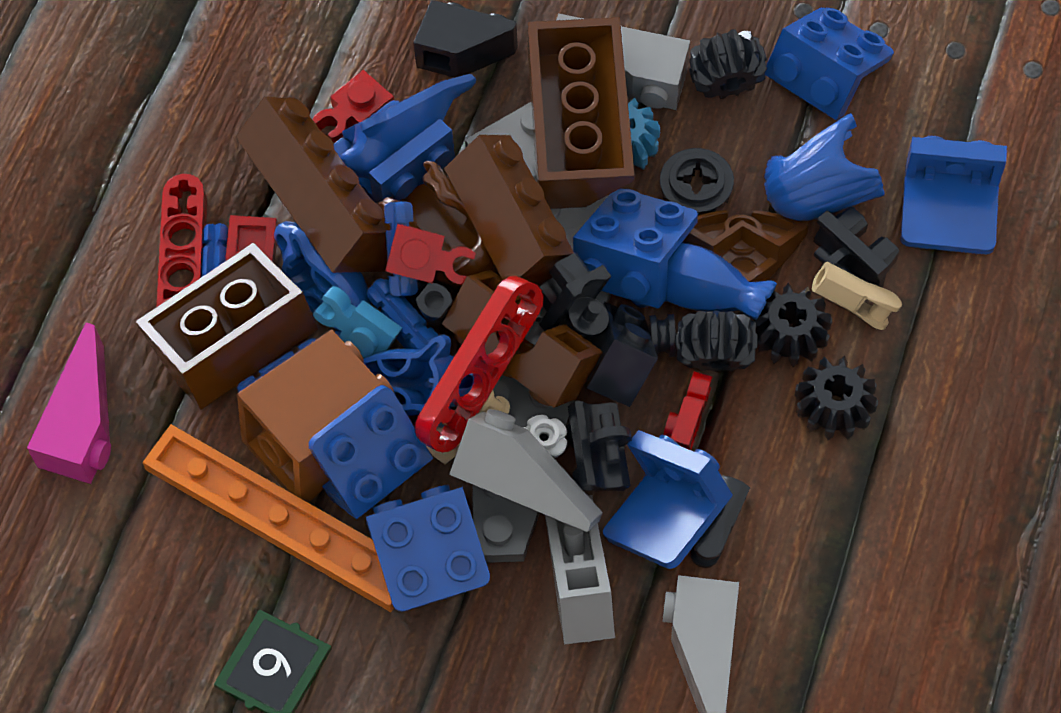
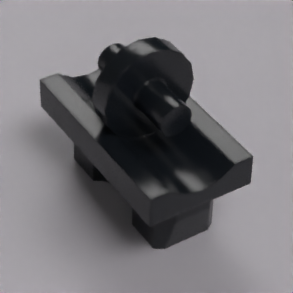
(841, 246)
(573, 297)
(598, 446)

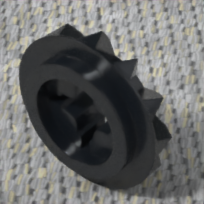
(715, 175)

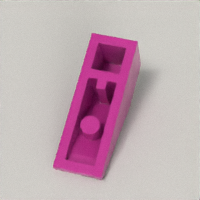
(75, 423)

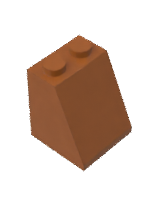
(296, 403)

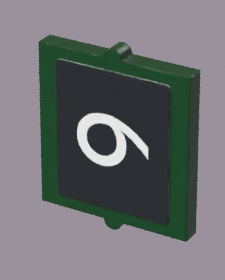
(272, 665)

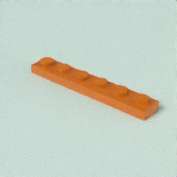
(270, 512)

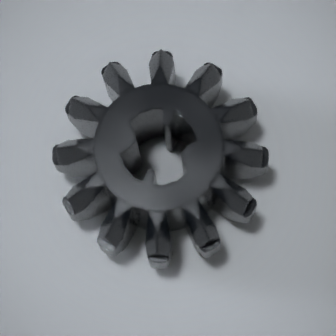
(727, 64)
(808, 323)
(716, 341)
(827, 381)

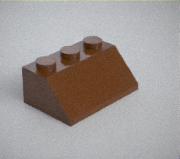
(508, 208)
(228, 325)

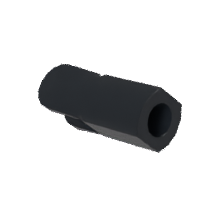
(434, 305)
(712, 542)

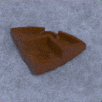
(750, 243)

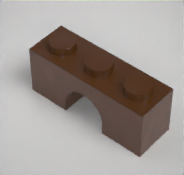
(550, 369)

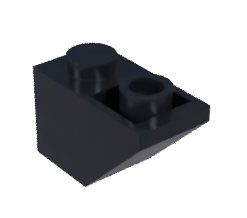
(462, 40)
(625, 357)

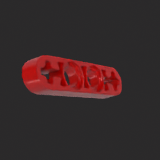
(180, 257)
(473, 359)

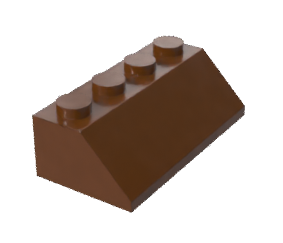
(579, 110)
(316, 186)

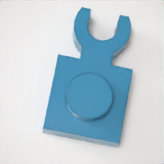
(361, 325)

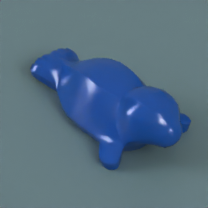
(394, 127)
(309, 271)
(710, 283)
(416, 372)

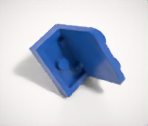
(826, 59)
(405, 169)
(952, 195)
(634, 241)
(368, 451)
(670, 503)
(428, 548)

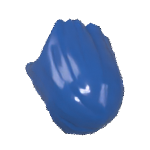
(820, 177)

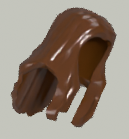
(442, 212)

